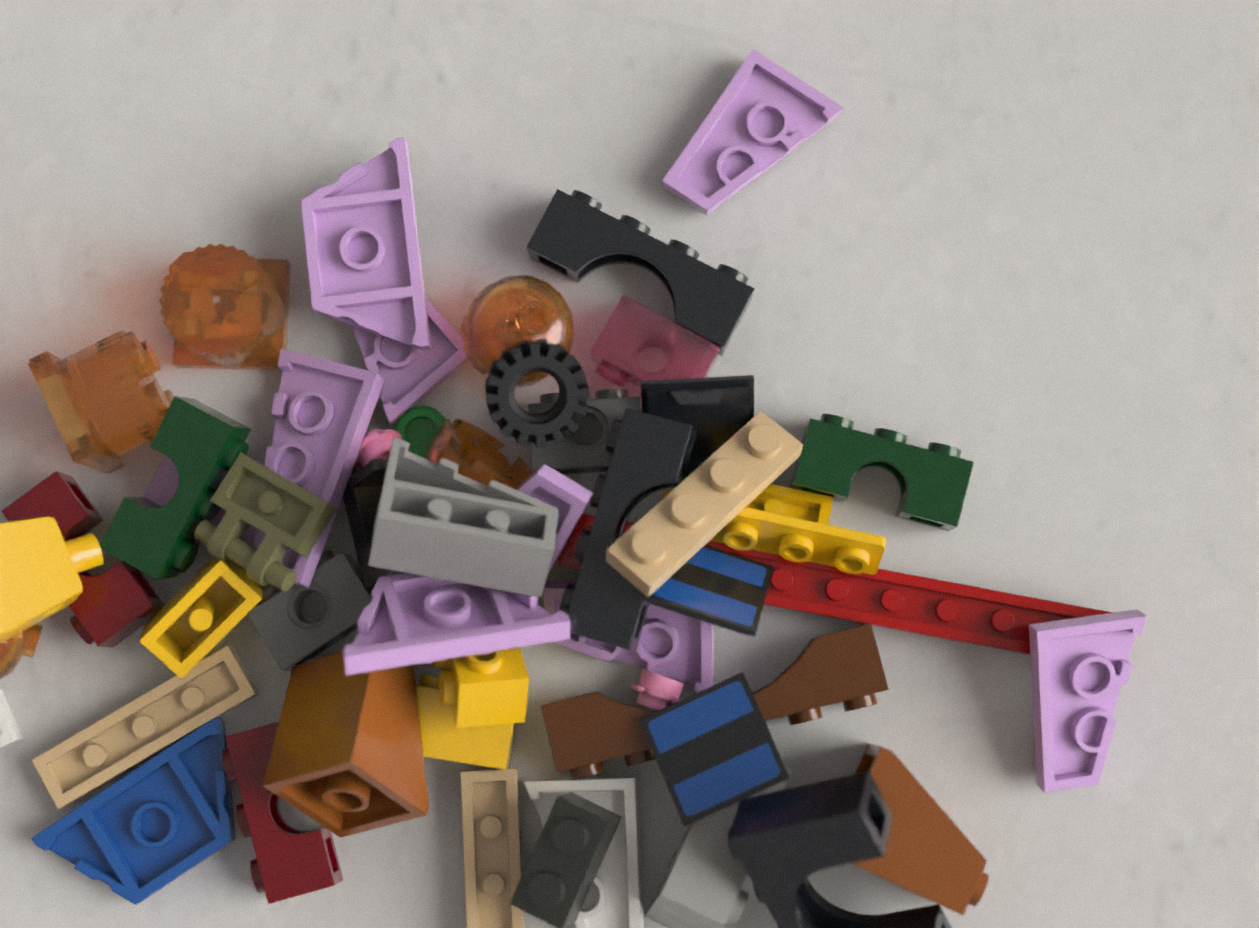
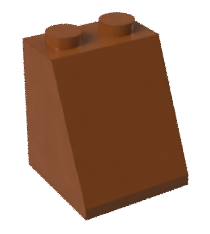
(350, 747)
(923, 844)

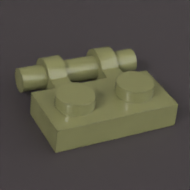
(275, 507)

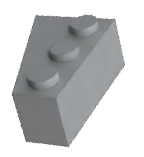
(460, 529)
(704, 876)

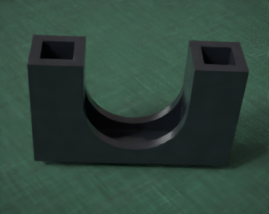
(810, 829)

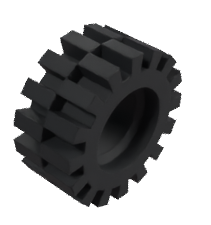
(542, 426)

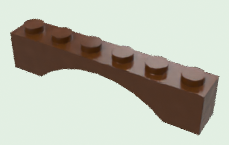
(826, 672)

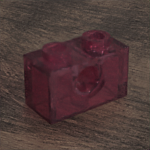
(636, 327)

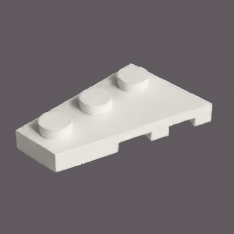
(618, 888)

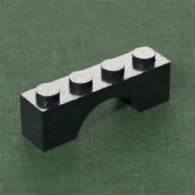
(581, 238)
(646, 458)

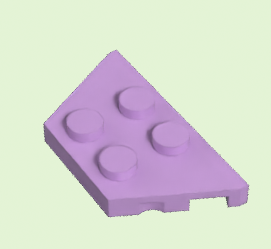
(368, 249)
(440, 619)

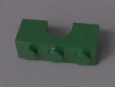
(203, 450)
(929, 479)

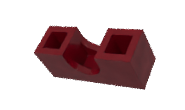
(112, 602)
(287, 858)

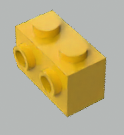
(485, 688)

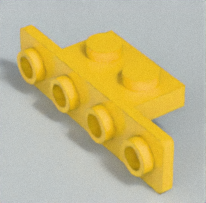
(798, 529)

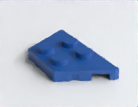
(153, 819)

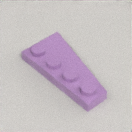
(318, 434)

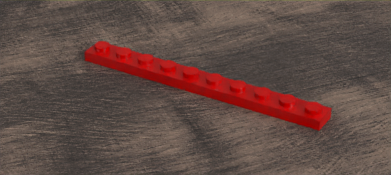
(893, 599)

